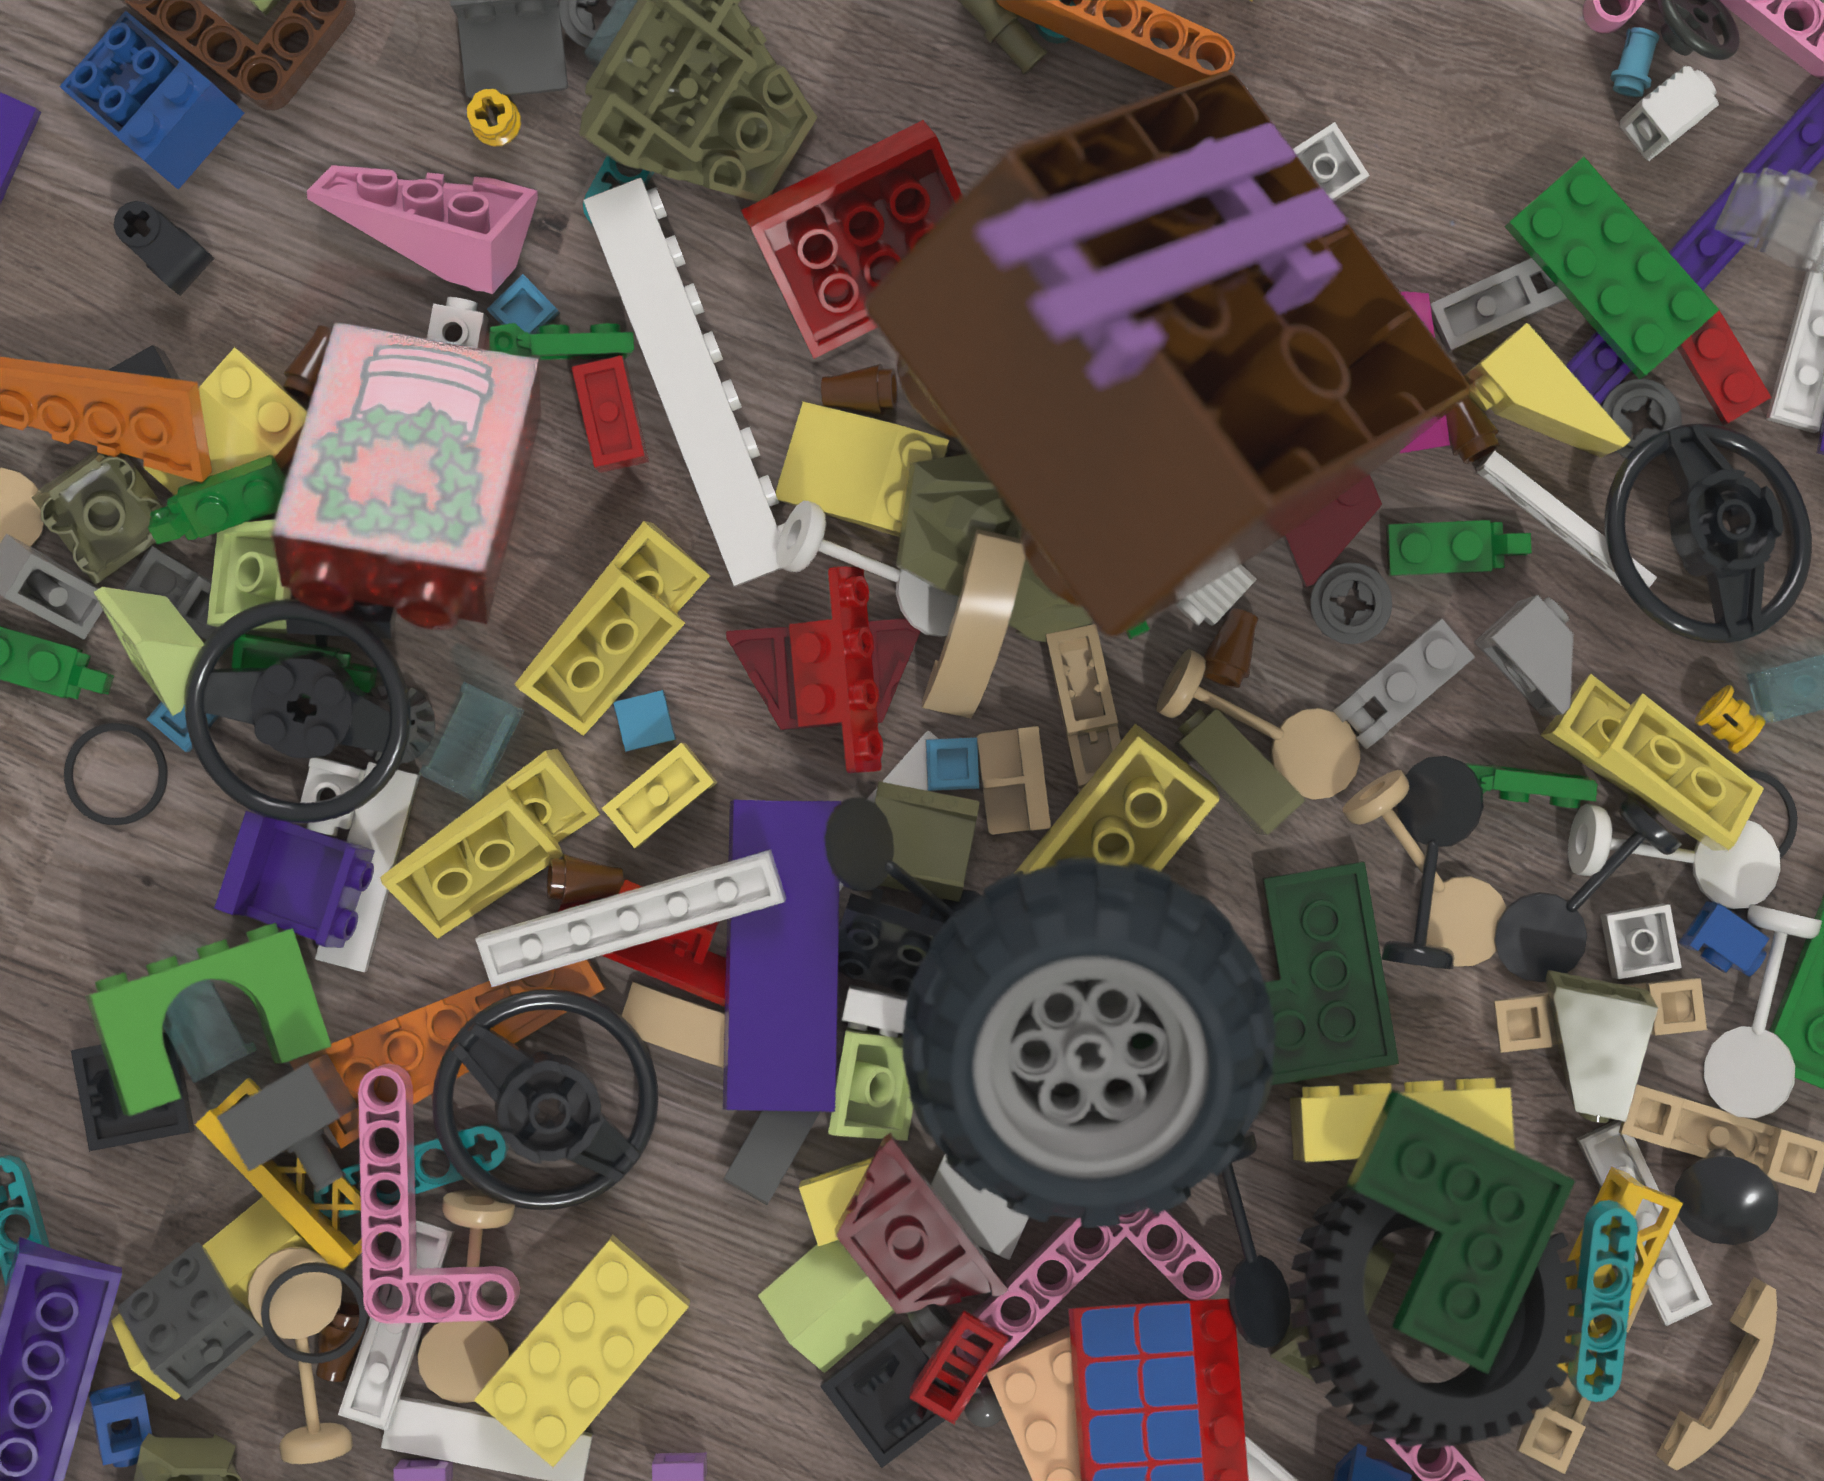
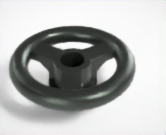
(1690, 28)

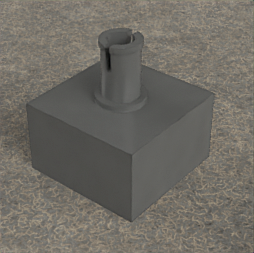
(292, 1119)

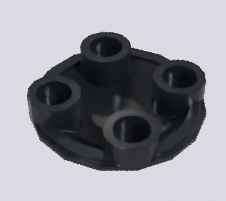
(1726, 1198)

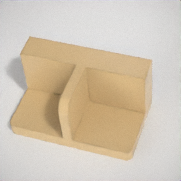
(1013, 780)

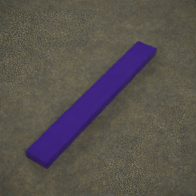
(1705, 250)

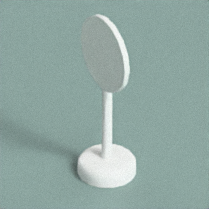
(918, 601)
(1726, 877)
(1750, 1067)

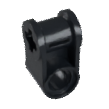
(166, 249)

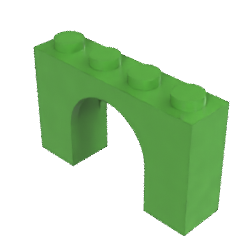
(133, 1012)

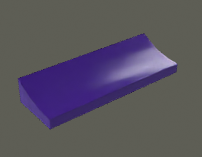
(783, 966)
(49, 1350)

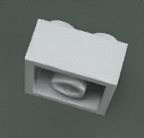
(1332, 162)
(1640, 941)
(875, 1009)

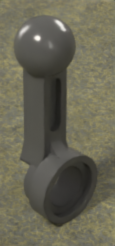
(933, 1325)

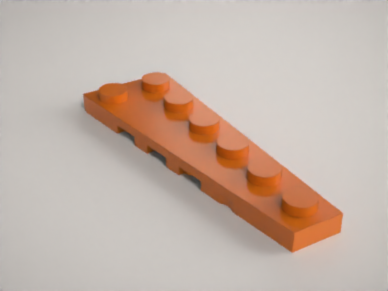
(112, 410)
(422, 1036)

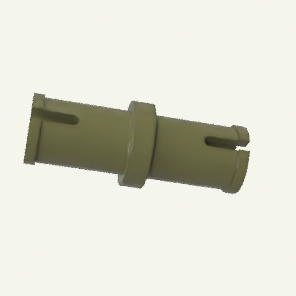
(1007, 32)

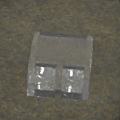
(1781, 211)

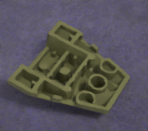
(696, 99)
(940, 519)

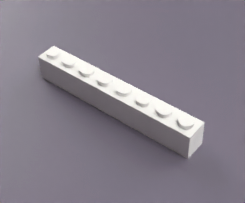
(687, 379)

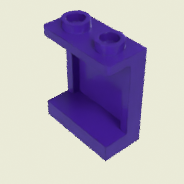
(296, 879)

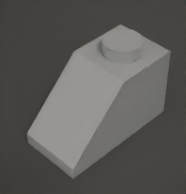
(47, 588)

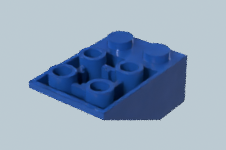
(152, 99)

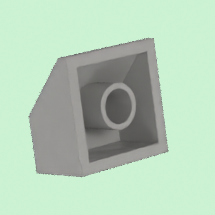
(1534, 652)

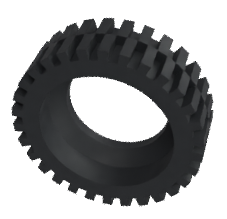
(1417, 1412)

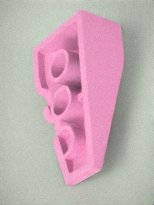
(450, 229)

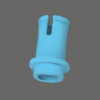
(1635, 62)

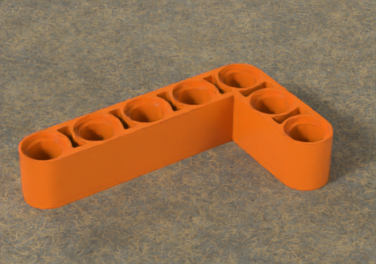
(1132, 41)

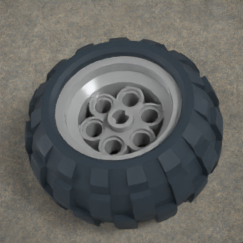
(1078, 935)

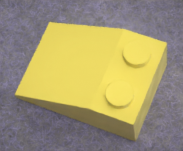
(1535, 389)
(244, 418)
(854, 466)

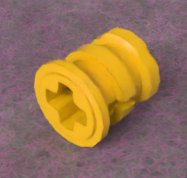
(508, 121)
(1737, 736)

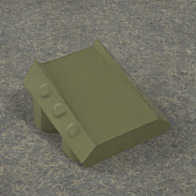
(100, 512)
(929, 836)
(186, 1459)

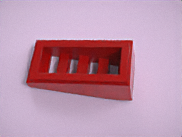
(936, 1398)

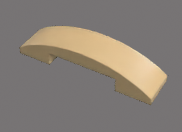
(977, 625)
(1529, 1022)
(676, 1023)
(1702, 1128)
(1558, 1427)
(1694, 1437)

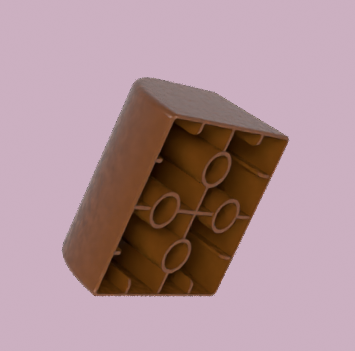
(1224, 429)

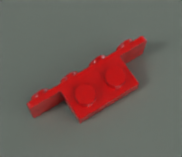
(836, 671)
(677, 958)

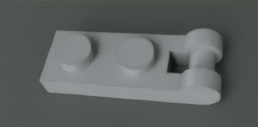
(1492, 304)
(1405, 682)

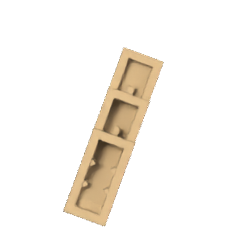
(1084, 699)

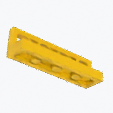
(1628, 1192)
(285, 1194)

